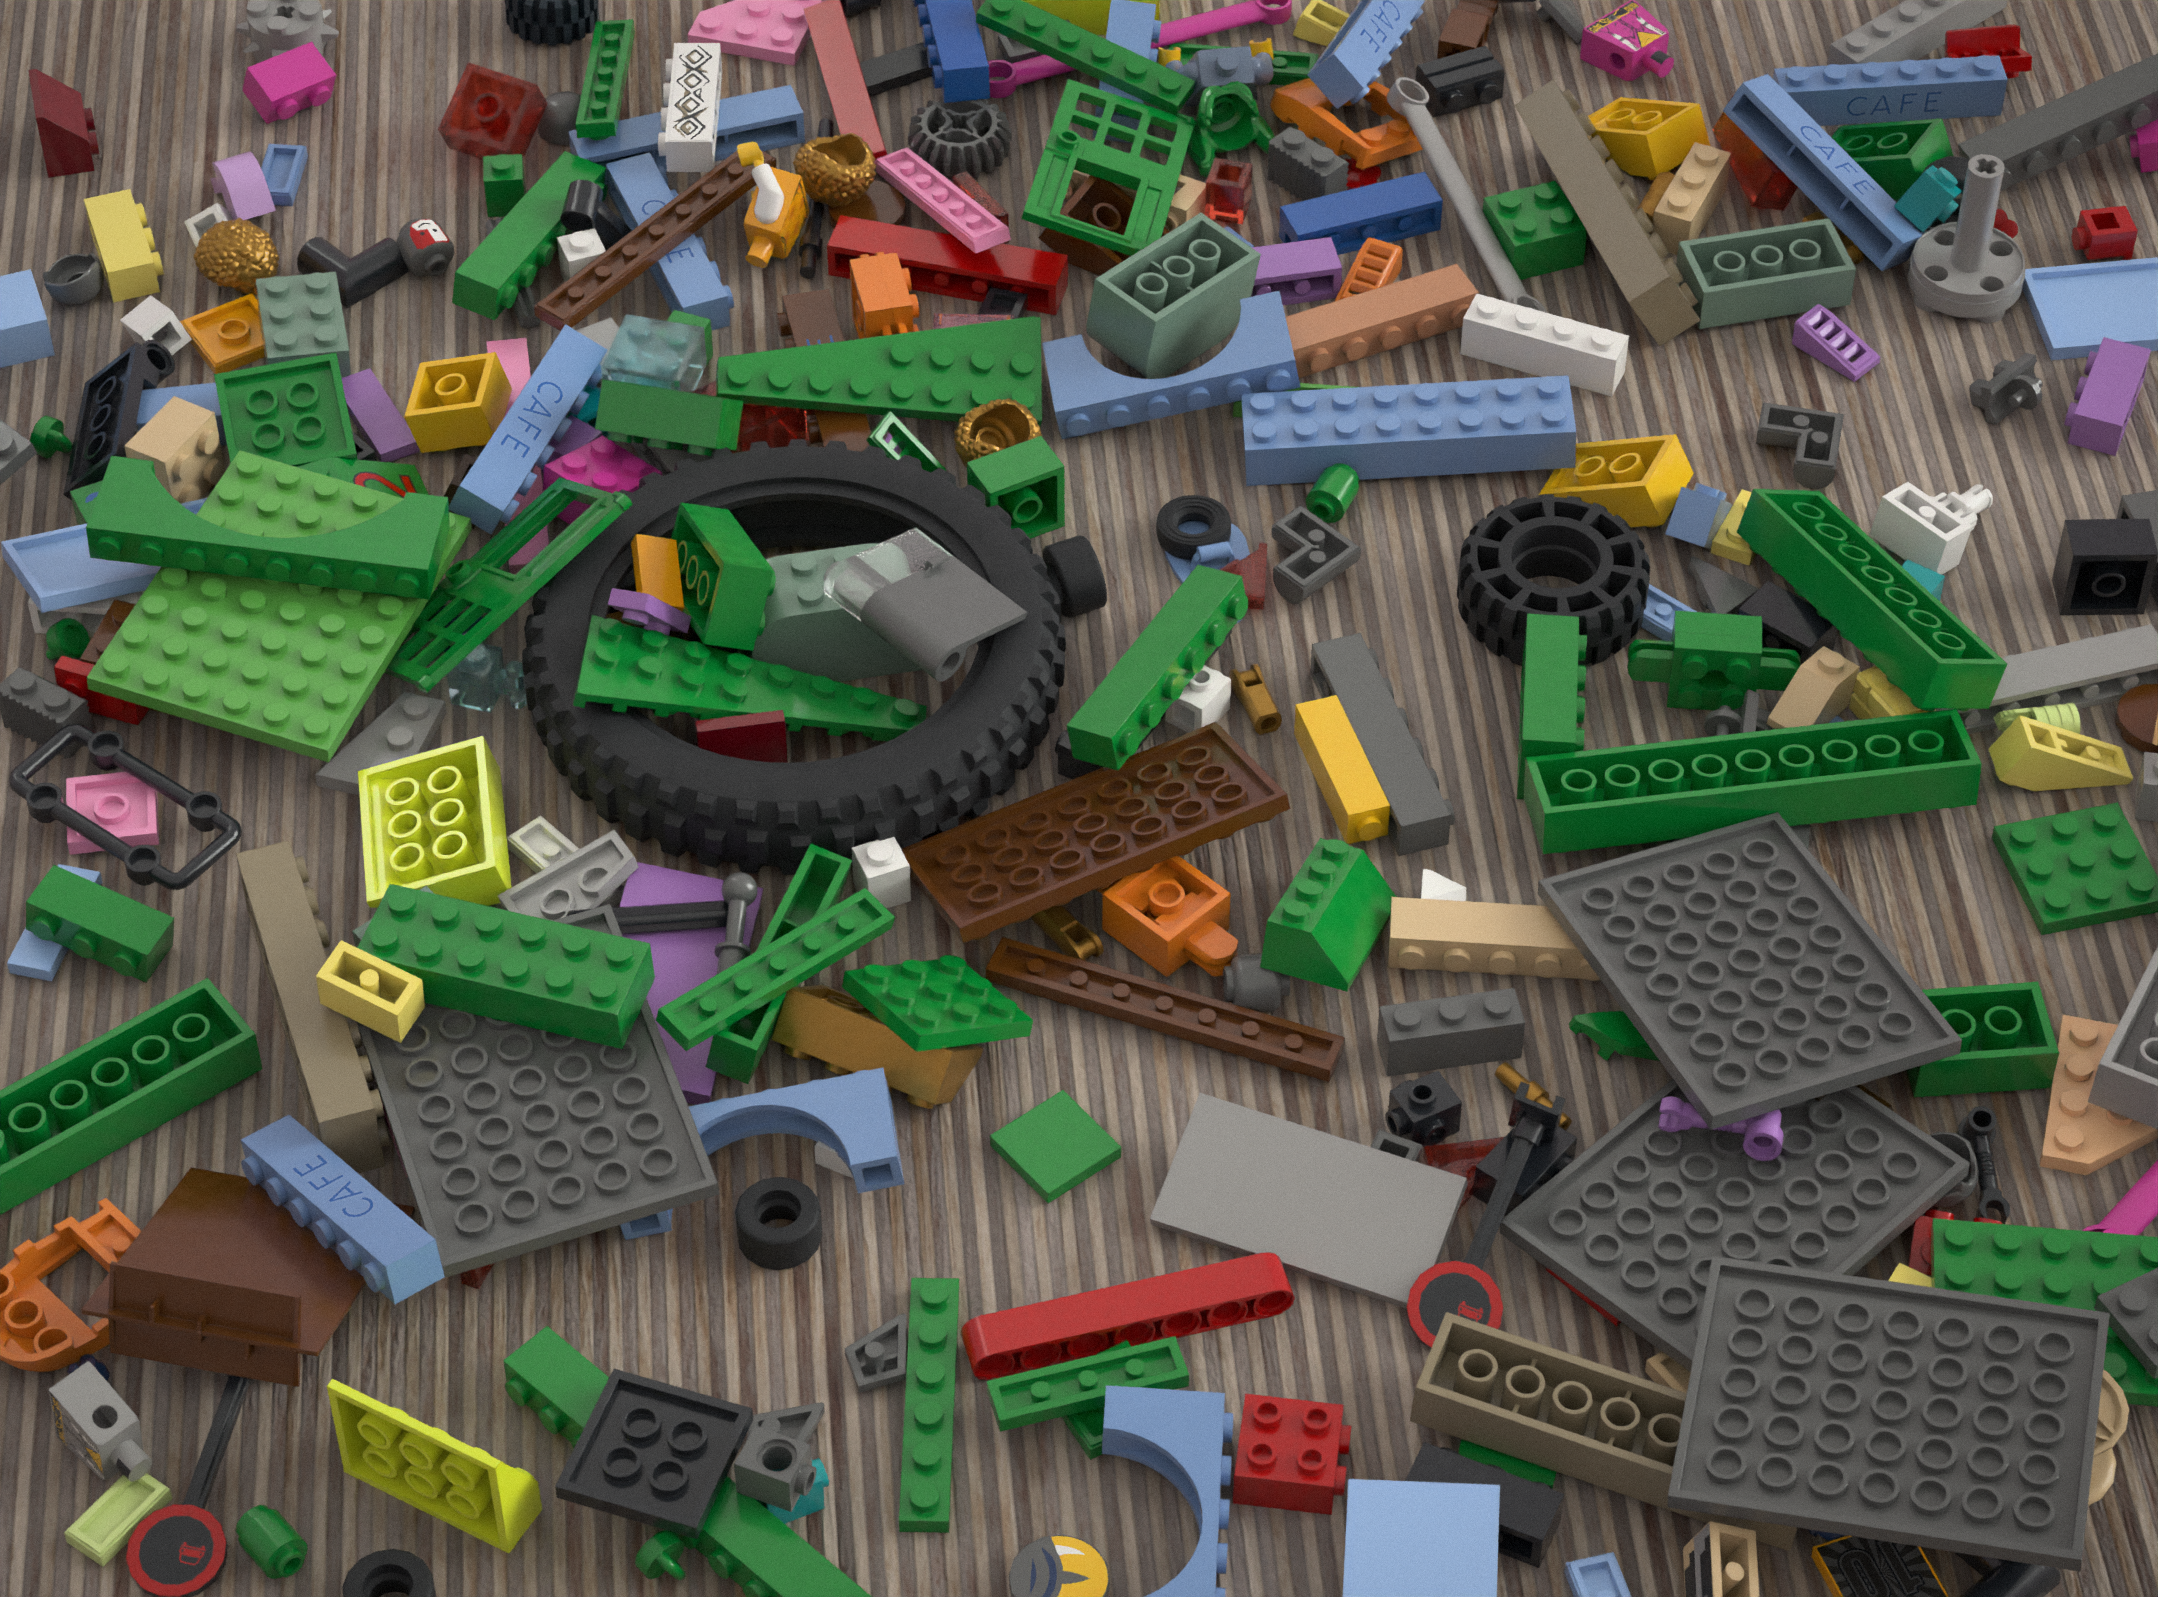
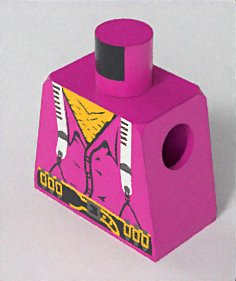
(1627, 43)

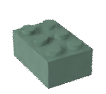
(302, 318)

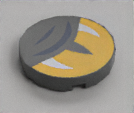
(1059, 1569)

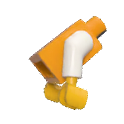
(776, 208)

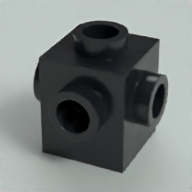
(1424, 1110)

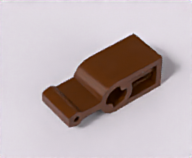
(1467, 27)

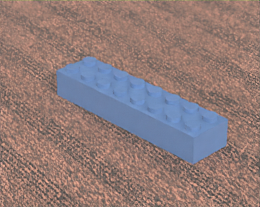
(1409, 429)

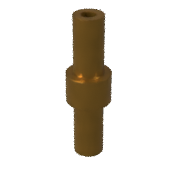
(1512, 1079)

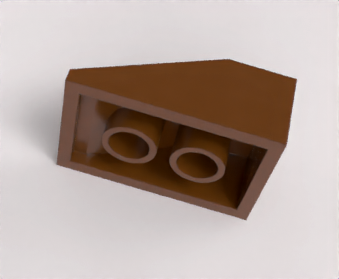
(1100, 205)

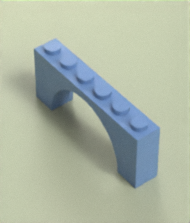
(1098, 399)
(842, 1112)
(1182, 1440)

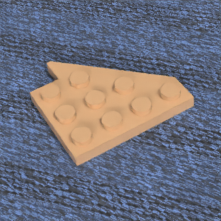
(2076, 1132)

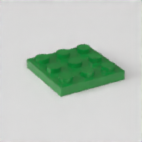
(287, 411)
(2078, 868)
(937, 1003)

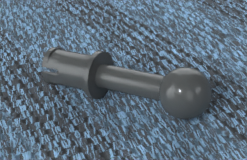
(738, 892)

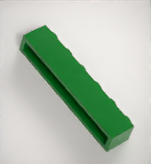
(522, 240)
(1157, 667)
(812, 891)

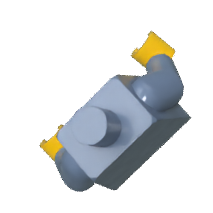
(1223, 65)

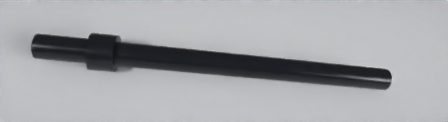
(811, 243)

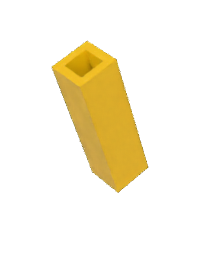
(1341, 770)

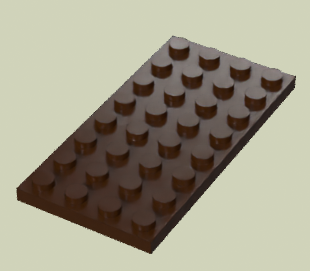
(1092, 831)

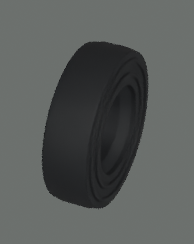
(1191, 509)

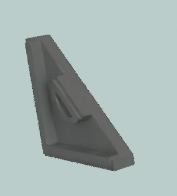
(1719, 589)

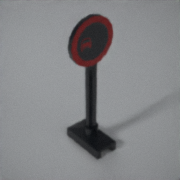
(1464, 1286)
(183, 1545)

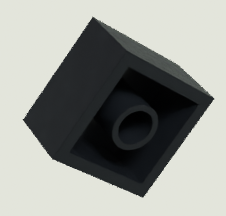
(2104, 566)

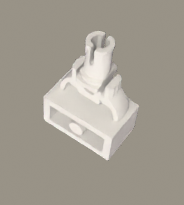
(1928, 527)

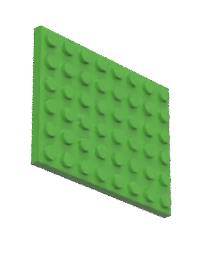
(261, 652)

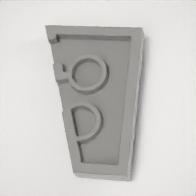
(395, 734)
(573, 882)

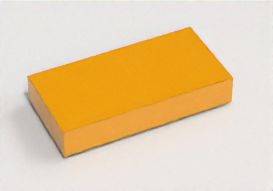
(657, 569)

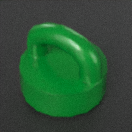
(48, 437)
(66, 639)
(661, 1556)

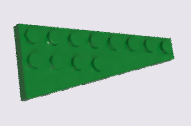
(910, 373)
(674, 675)

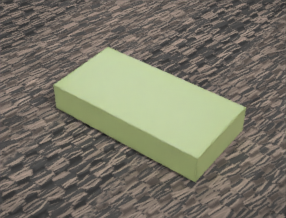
(115, 1515)

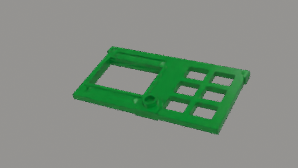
(1070, 152)
(490, 590)

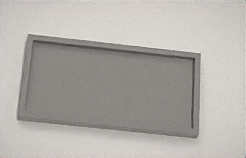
(1308, 1198)

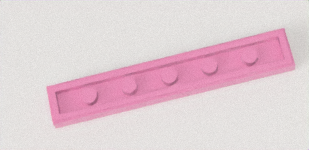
(942, 200)

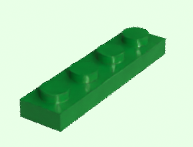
(1082, 1383)

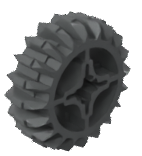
(960, 136)

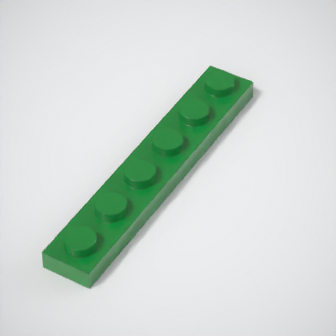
(1087, 53)
(605, 79)
(774, 969)
(929, 1406)

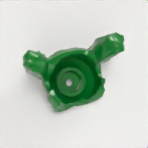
(1226, 125)

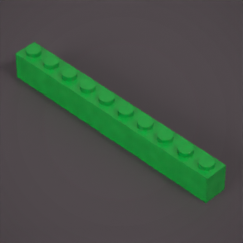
(739, 1533)

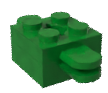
(1712, 661)

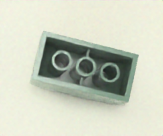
(1173, 297)
(813, 631)

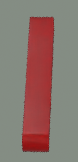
(1132, 1311)

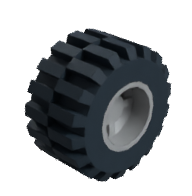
(551, 20)

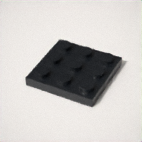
(654, 1453)

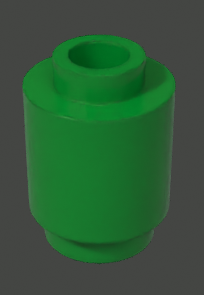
(1333, 492)
(271, 1542)

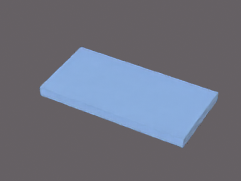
(2094, 301)
(61, 574)
(1421, 1539)

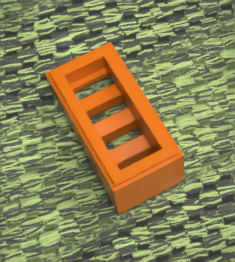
(1375, 264)

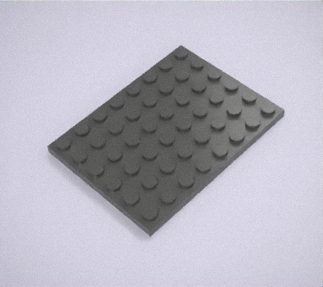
(1747, 970)
(533, 1131)
(1652, 1206)
(1892, 1412)

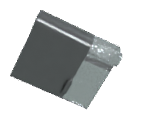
(920, 600)

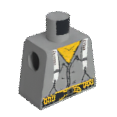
(98, 1425)

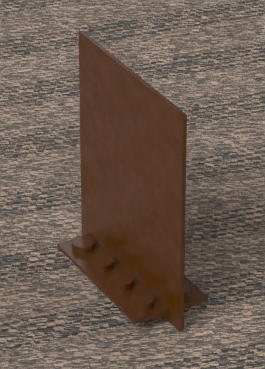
(226, 1284)

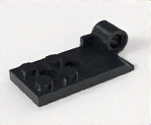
(111, 410)

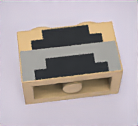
(1721, 1562)

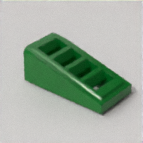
(905, 440)

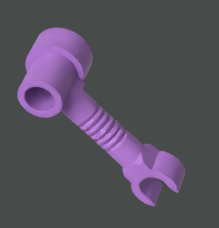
(1762, 1133)

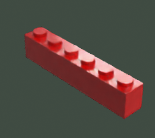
(948, 267)

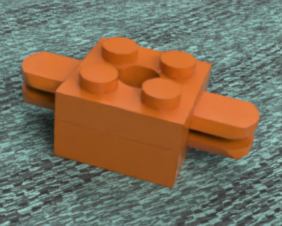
(881, 296)
(1189, 917)

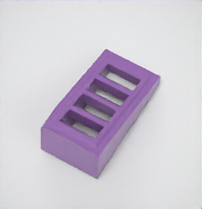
(1820, 324)

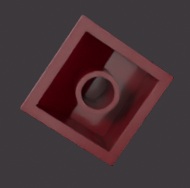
(63, 126)

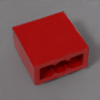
(1290, 1454)

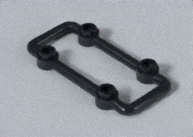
(108, 753)

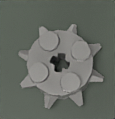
(284, 25)

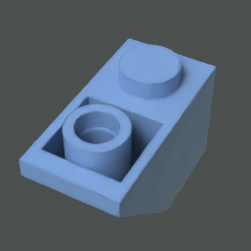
(1698, 515)

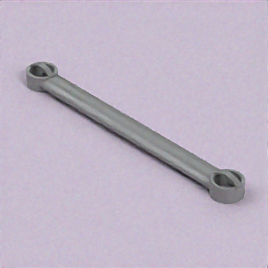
(1410, 100)

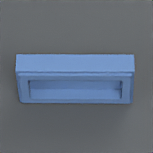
(283, 171)

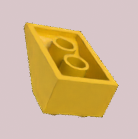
(1649, 134)
(1626, 476)

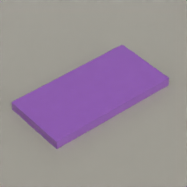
(682, 960)

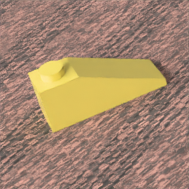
(2054, 759)

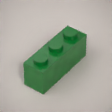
(99, 923)

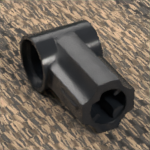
(585, 211)

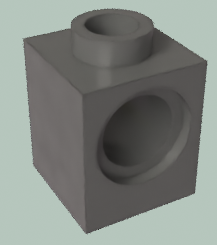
(771, 1451)

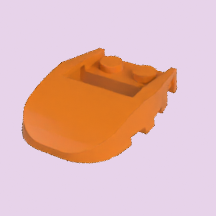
(1310, 110)
(35, 1325)

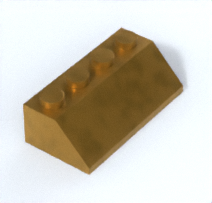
(852, 1039)

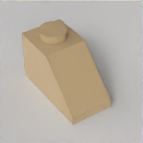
(1816, 691)

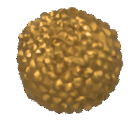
(835, 168)
(236, 255)
(994, 428)

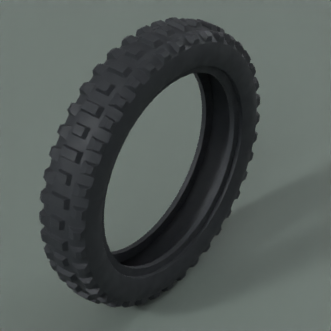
(775, 810)

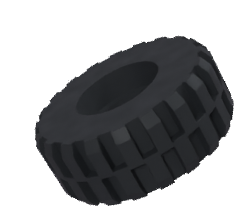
(1561, 541)

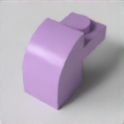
(242, 186)

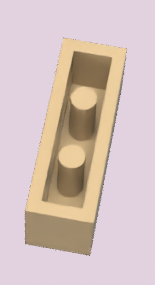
(1692, 196)

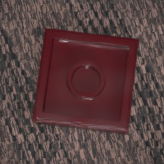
(745, 736)

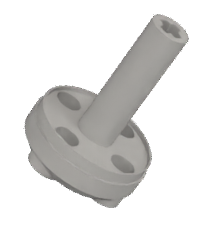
(1968, 264)

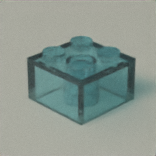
(656, 354)

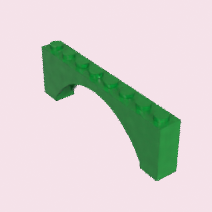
(384, 555)

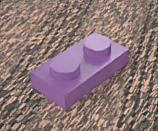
(649, 611)

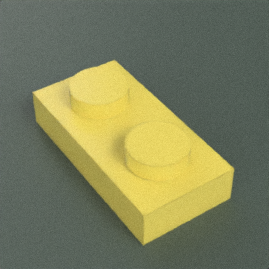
(1727, 541)

